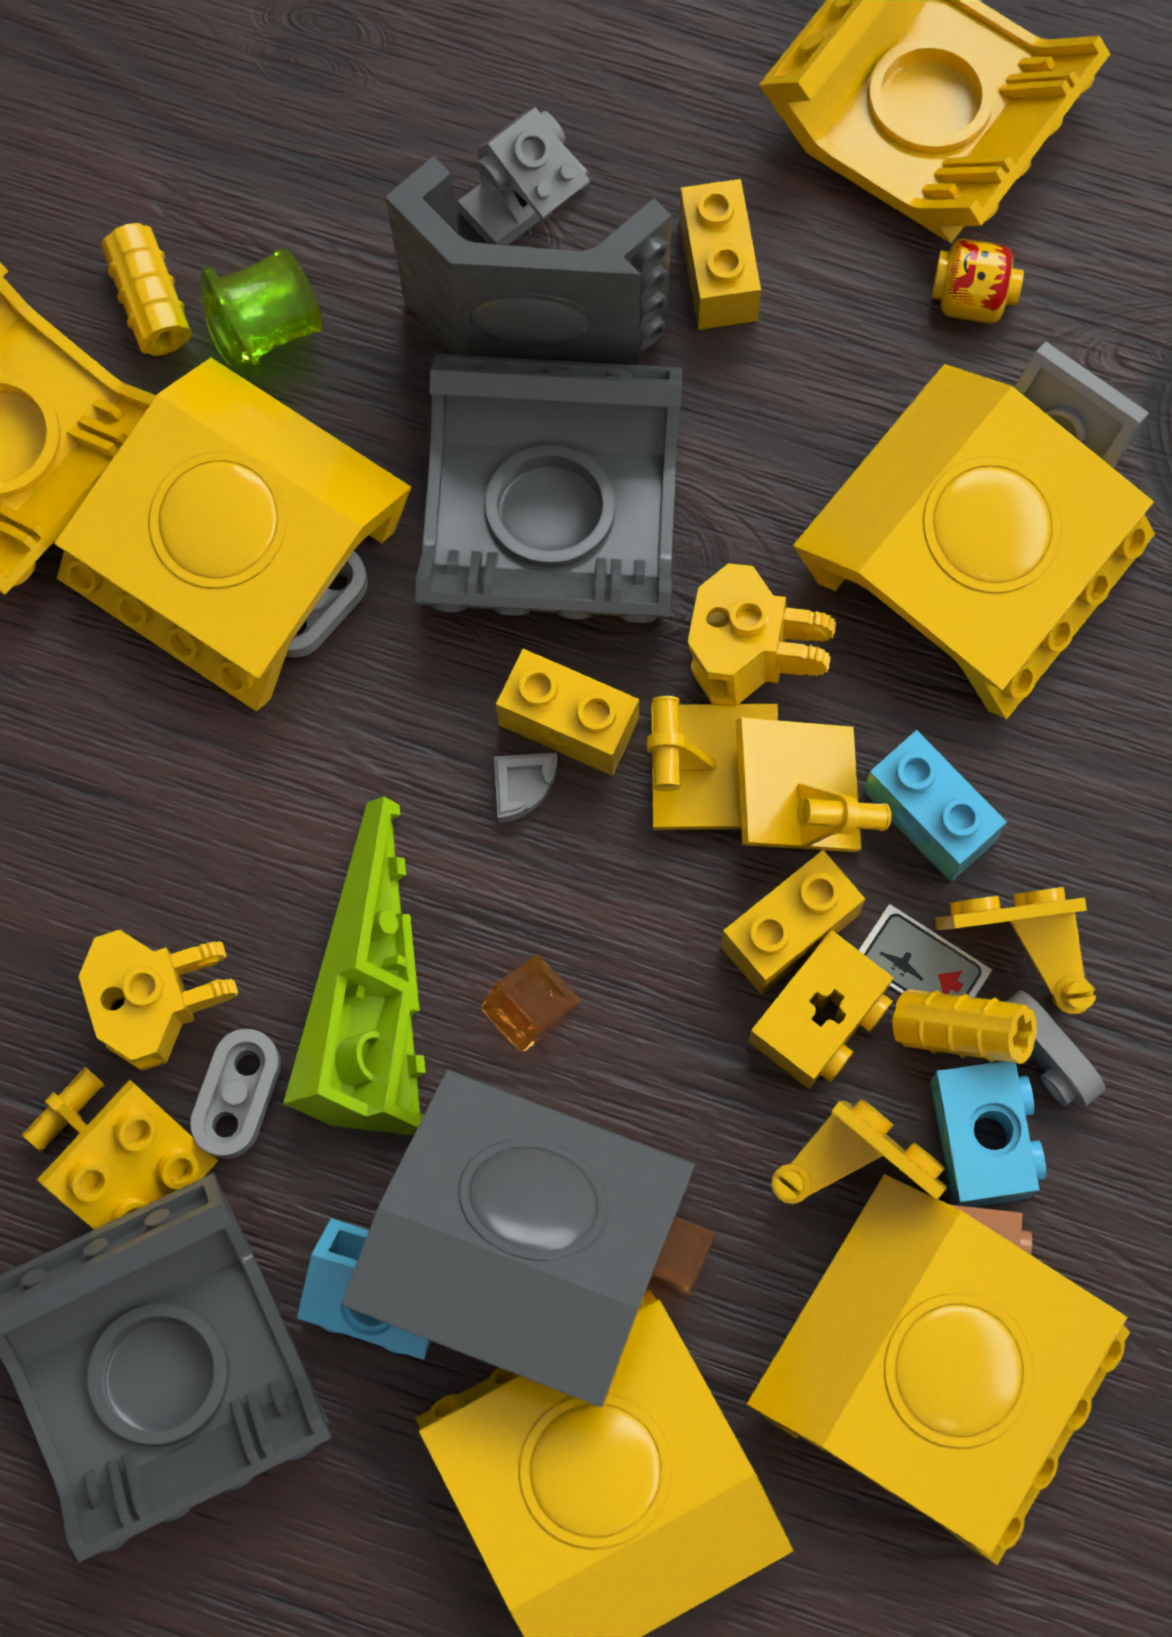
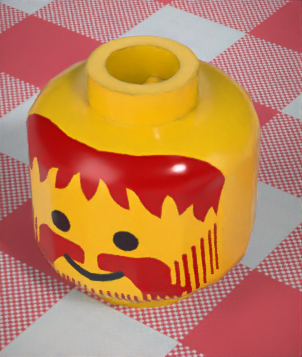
(977, 281)

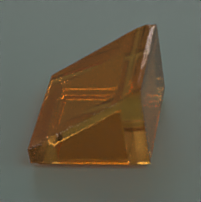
(529, 1002)
(683, 1255)

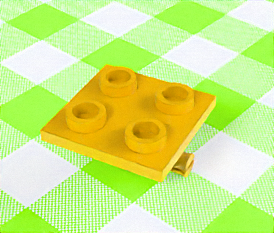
(697, 763)
(802, 787)
(1048, 933)
(847, 1143)
(121, 1157)

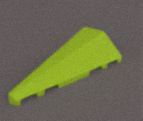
(358, 1040)

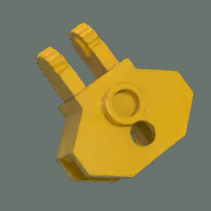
(742, 636)
(153, 994)

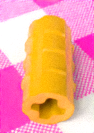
(146, 289)
(965, 1026)

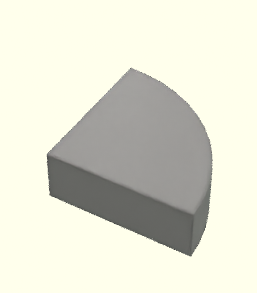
(522, 783)

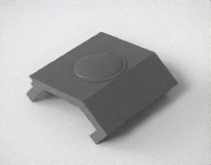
(529, 299)
(550, 487)
(519, 1236)
(154, 1367)

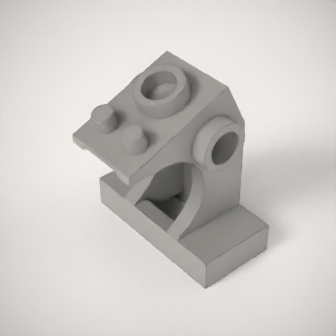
(533, 163)

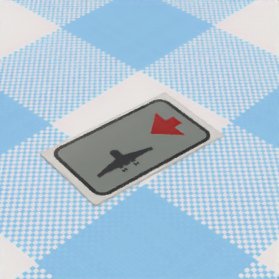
(921, 957)

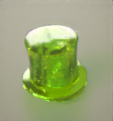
(258, 309)

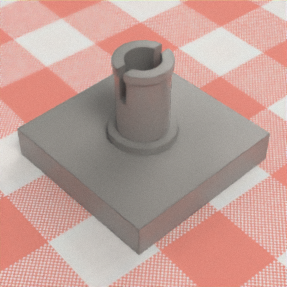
(1081, 403)

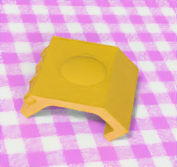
(928, 101)
(57, 431)
(224, 527)
(982, 531)
(943, 1365)
(610, 1509)

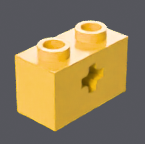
(719, 254)
(567, 712)
(791, 922)
(831, 974)

